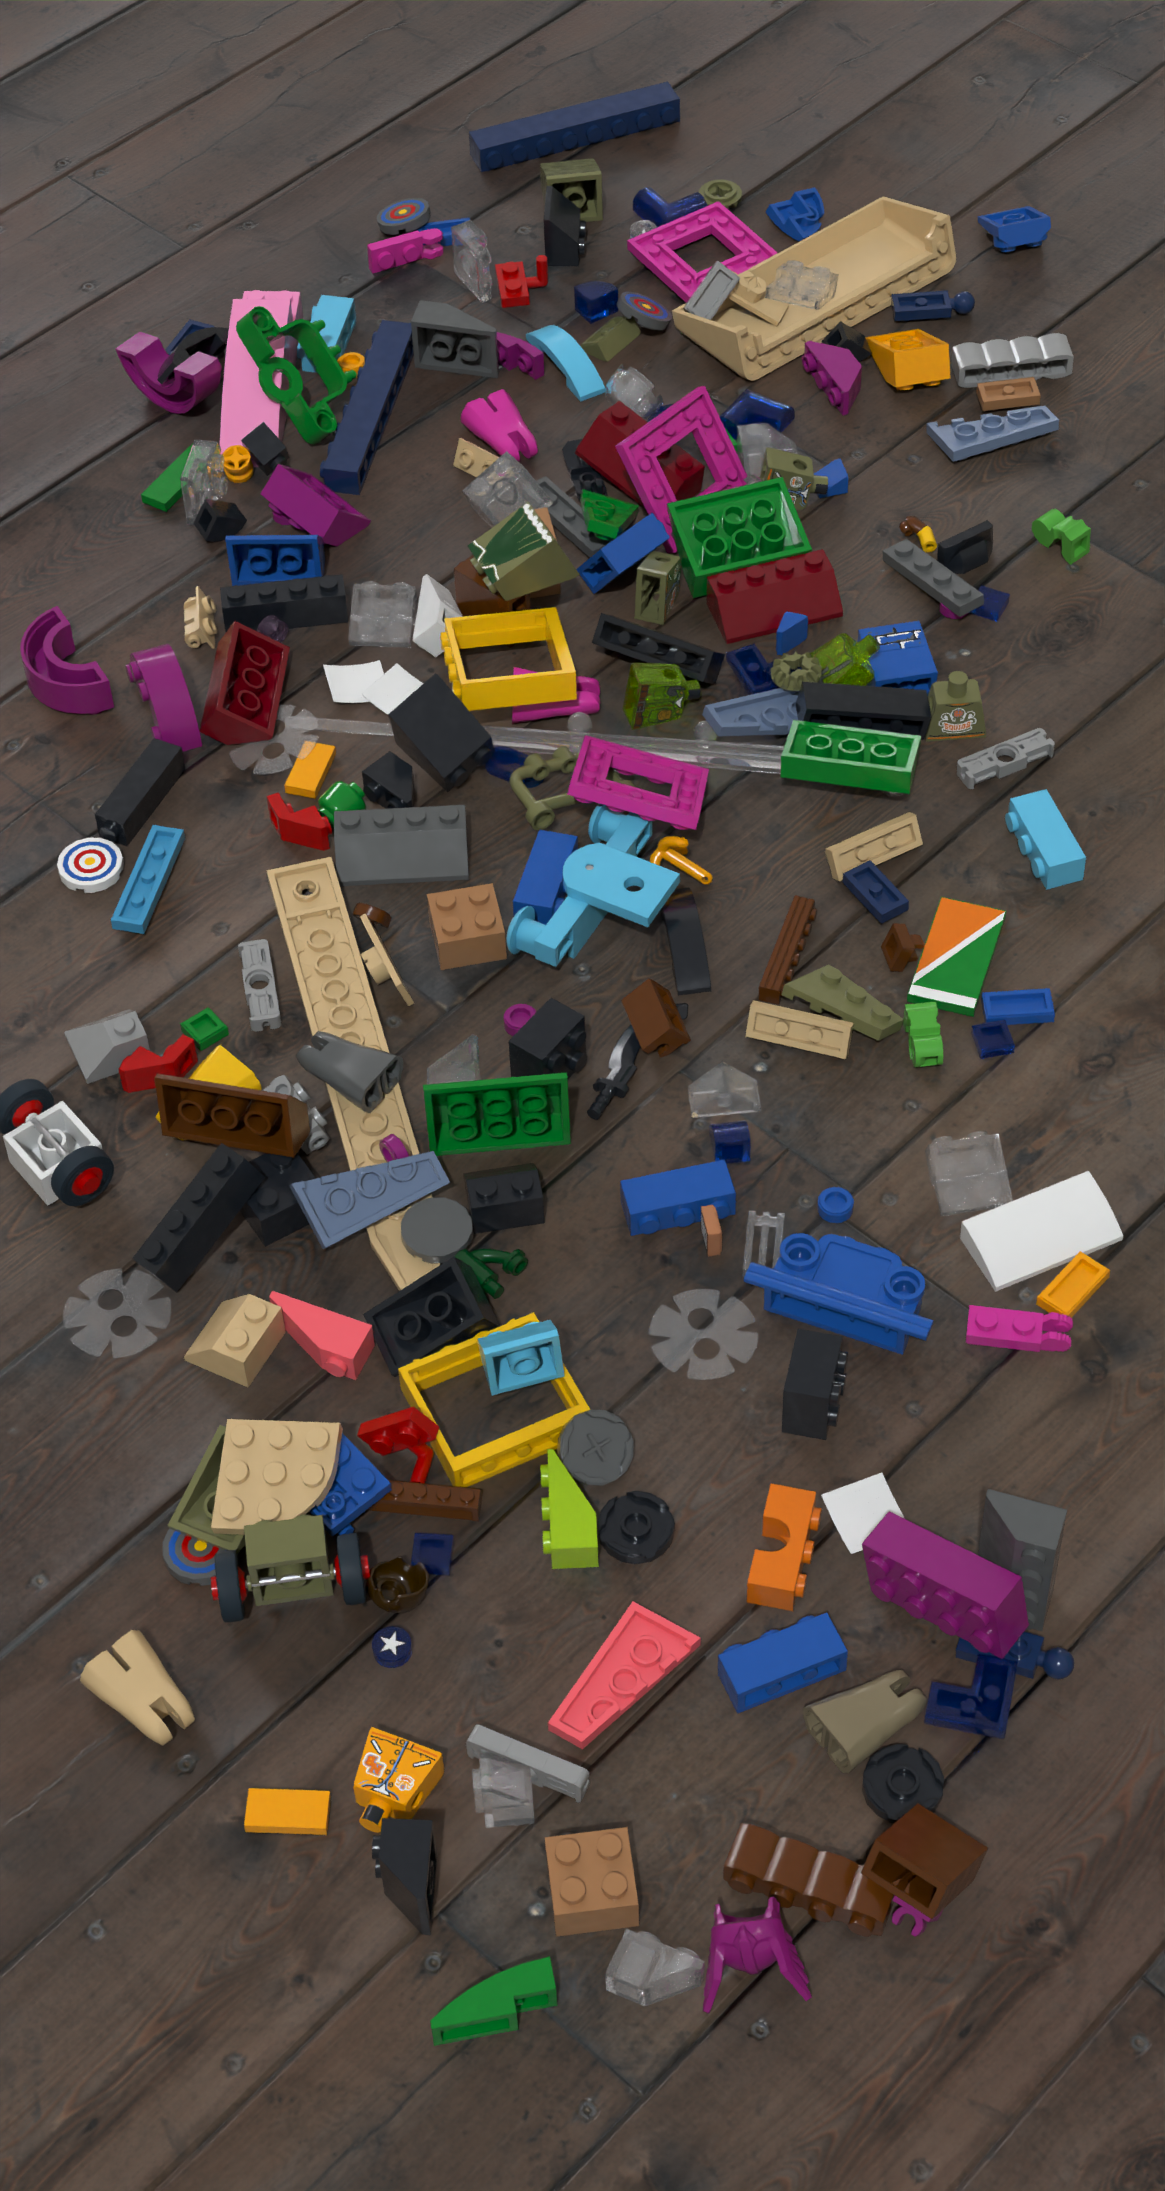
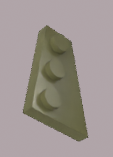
(834, 992)

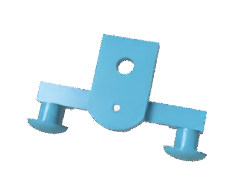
(597, 884)

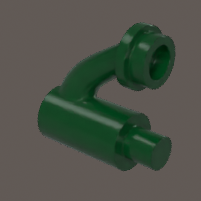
(513, 1263)

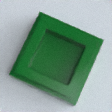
(204, 1028)

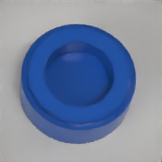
(835, 1205)

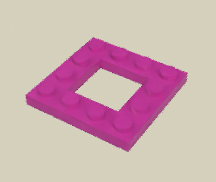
(657, 247)
(639, 452)
(679, 808)

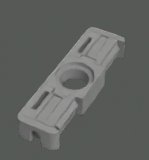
(986, 764)
(258, 967)
(545, 1768)

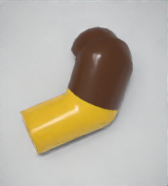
(922, 530)

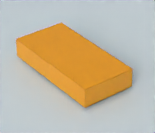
(309, 773)
(1073, 1286)
(287, 1811)

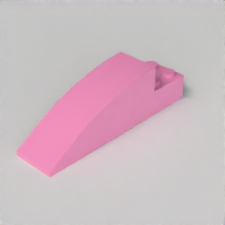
(242, 397)

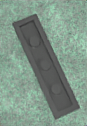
(569, 519)
(933, 577)

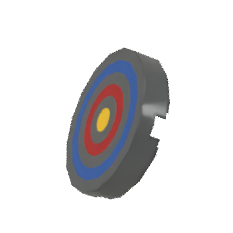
(404, 214)
(647, 310)
(189, 1558)

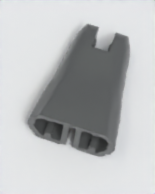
(351, 1068)

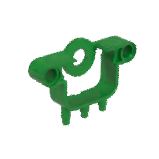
(257, 331)

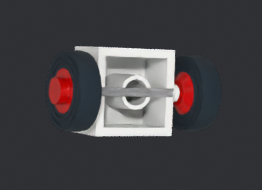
(52, 1146)

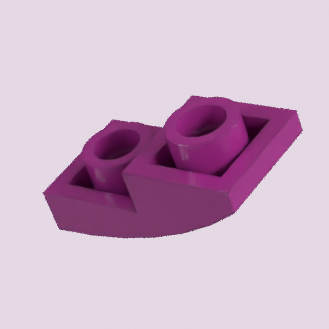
(516, 352)

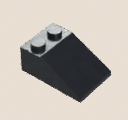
(431, 1314)

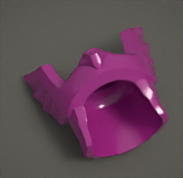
(750, 1947)

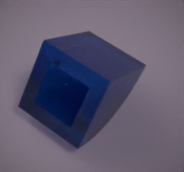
(595, 300)
(730, 1141)

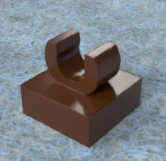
(900, 947)

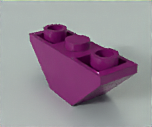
(834, 372)

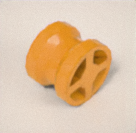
(233, 457)

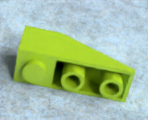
(572, 1519)

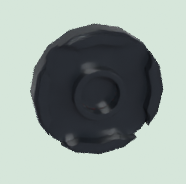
(636, 1527)
(900, 1779)

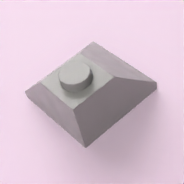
(106, 1043)

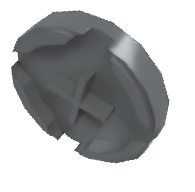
(436, 1229)
(595, 1447)

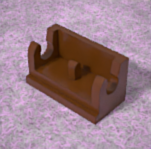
(655, 1018)

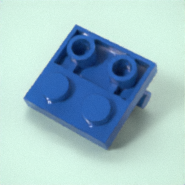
(354, 1490)

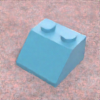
(521, 1356)

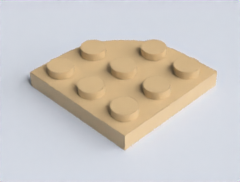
(273, 1471)

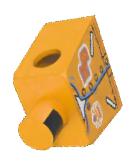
(394, 1778)

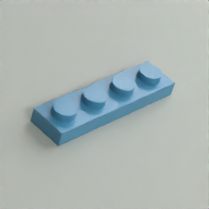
(148, 879)

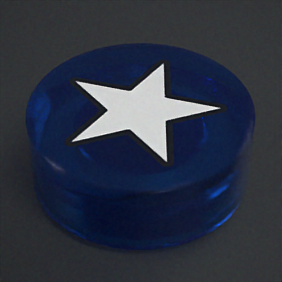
(392, 1647)

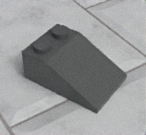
(453, 341)

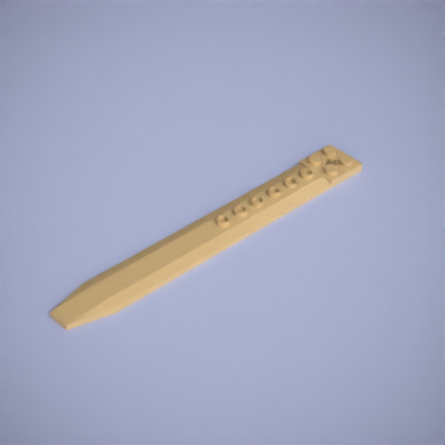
(342, 1004)

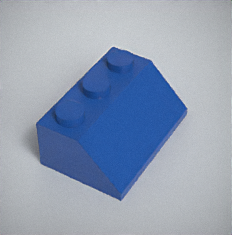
(274, 558)

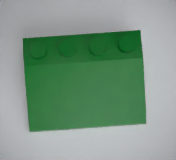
(735, 530)
(497, 1114)

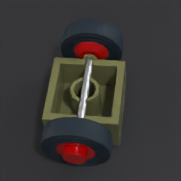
(288, 1564)

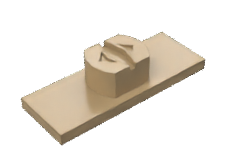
(751, 293)
(380, 963)

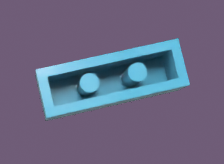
(339, 321)
(1045, 839)

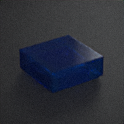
(994, 603)
(992, 1039)
(434, 1552)

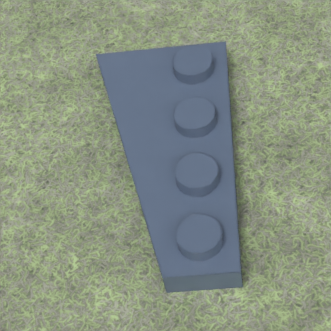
(991, 432)
(754, 714)
(357, 1198)

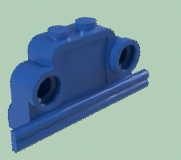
(845, 1290)

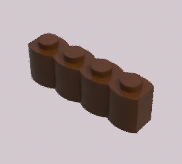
(807, 1878)

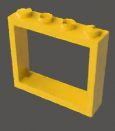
(509, 629)
(505, 1451)

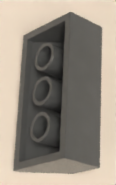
(401, 845)
(1026, 1541)

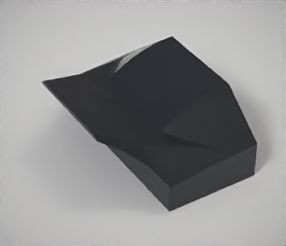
(967, 549)

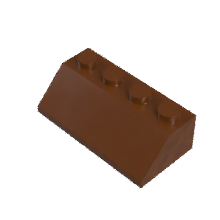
(231, 1115)

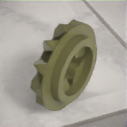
(728, 190)
(786, 680)

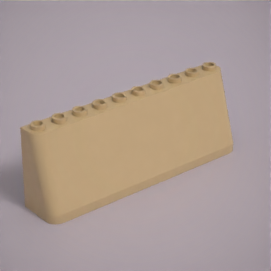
(876, 253)

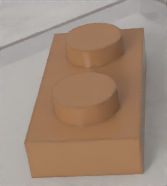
(1008, 393)

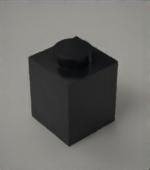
(265, 448)

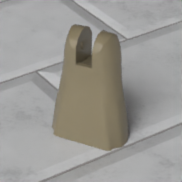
(863, 1718)

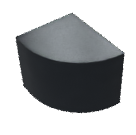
(848, 338)
(219, 520)

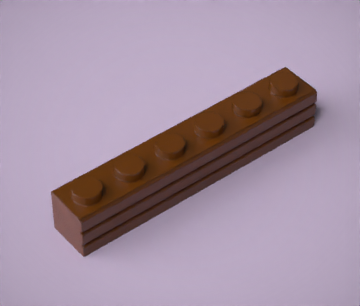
(787, 949)
(431, 1501)

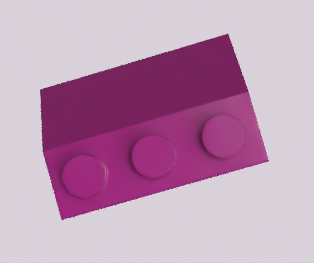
(312, 505)

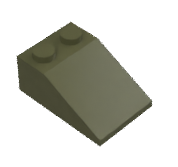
(196, 1506)

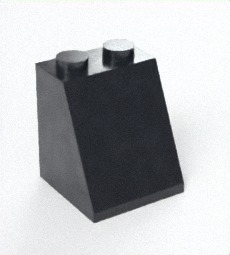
(440, 733)

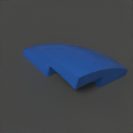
(799, 215)

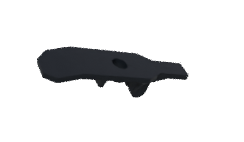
(581, 473)

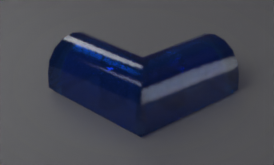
(655, 208)
(756, 409)
(752, 669)
(976, 1710)

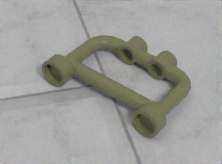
(540, 812)

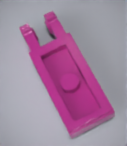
(404, 249)
(1018, 1329)

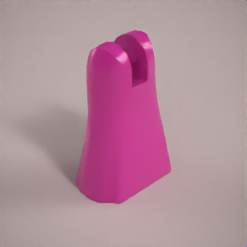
(499, 425)
(587, 701)

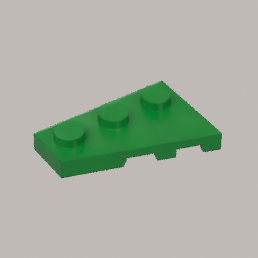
(606, 515)

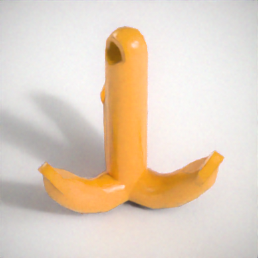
(672, 849)

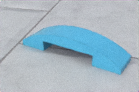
(570, 359)

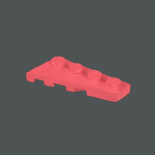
(624, 1669)

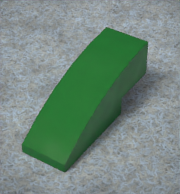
(494, 2003)

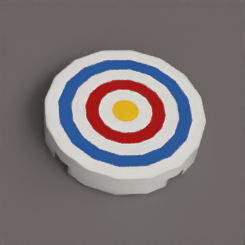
(90, 865)

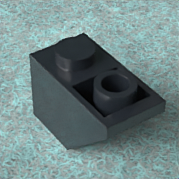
(389, 782)

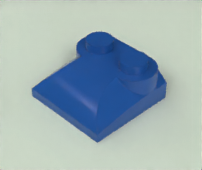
(1016, 227)

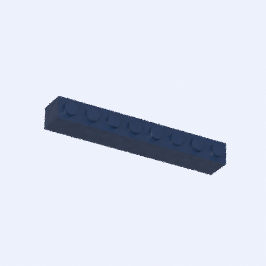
(574, 126)
(368, 408)

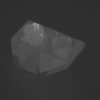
(503, 1791)
(650, 1970)

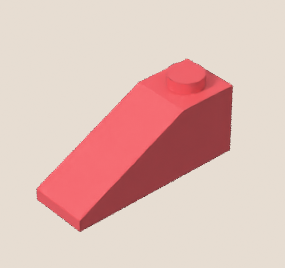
(331, 1339)

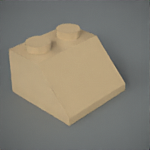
(238, 1338)

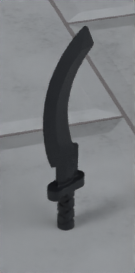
(622, 1069)

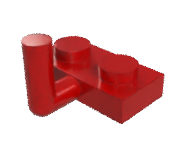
(514, 285)
(402, 1431)

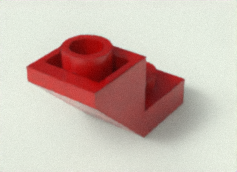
(299, 827)
(142, 1065)

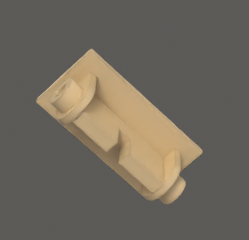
(472, 458)
(200, 620)

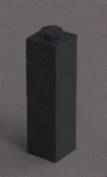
(140, 792)

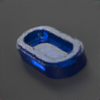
(505, 761)

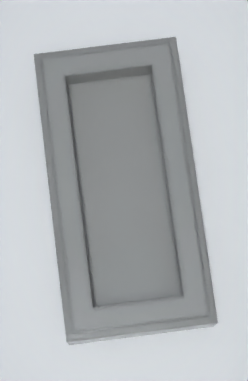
(712, 291)

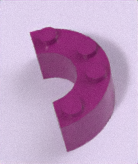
(193, 378)
(57, 682)
(166, 691)

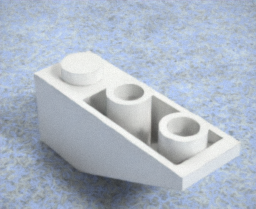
(433, 607)

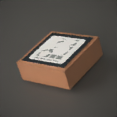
(711, 1230)

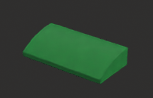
(850, 756)

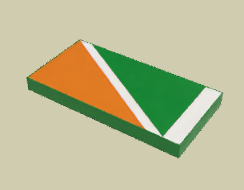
(957, 956)

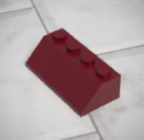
(615, 425)
(755, 597)
(244, 687)

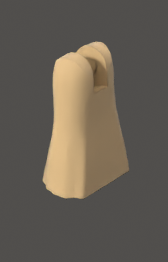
(138, 1687)

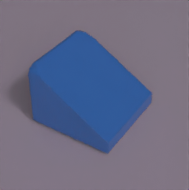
(837, 478)
(791, 632)

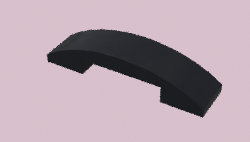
(207, 340)
(686, 943)

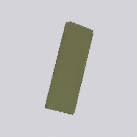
(611, 338)

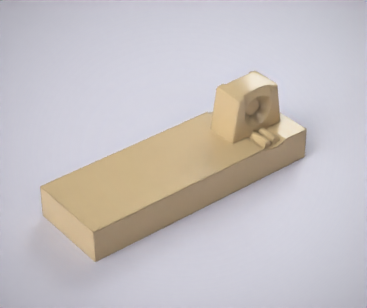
(875, 845)
(799, 1029)

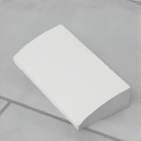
(1040, 1231)

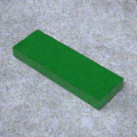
(167, 487)

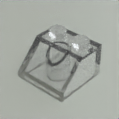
(503, 490)

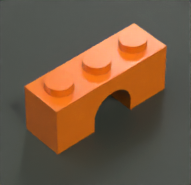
(777, 1575)

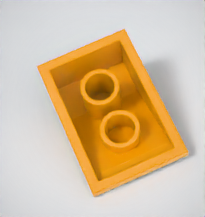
(910, 358)

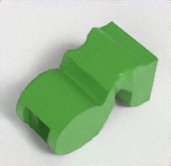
(1073, 533)
(924, 1034)

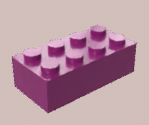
(945, 1585)

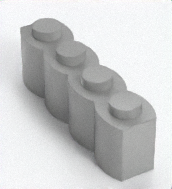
(1014, 359)

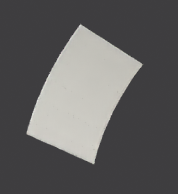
(351, 681)
(391, 689)
(860, 1508)

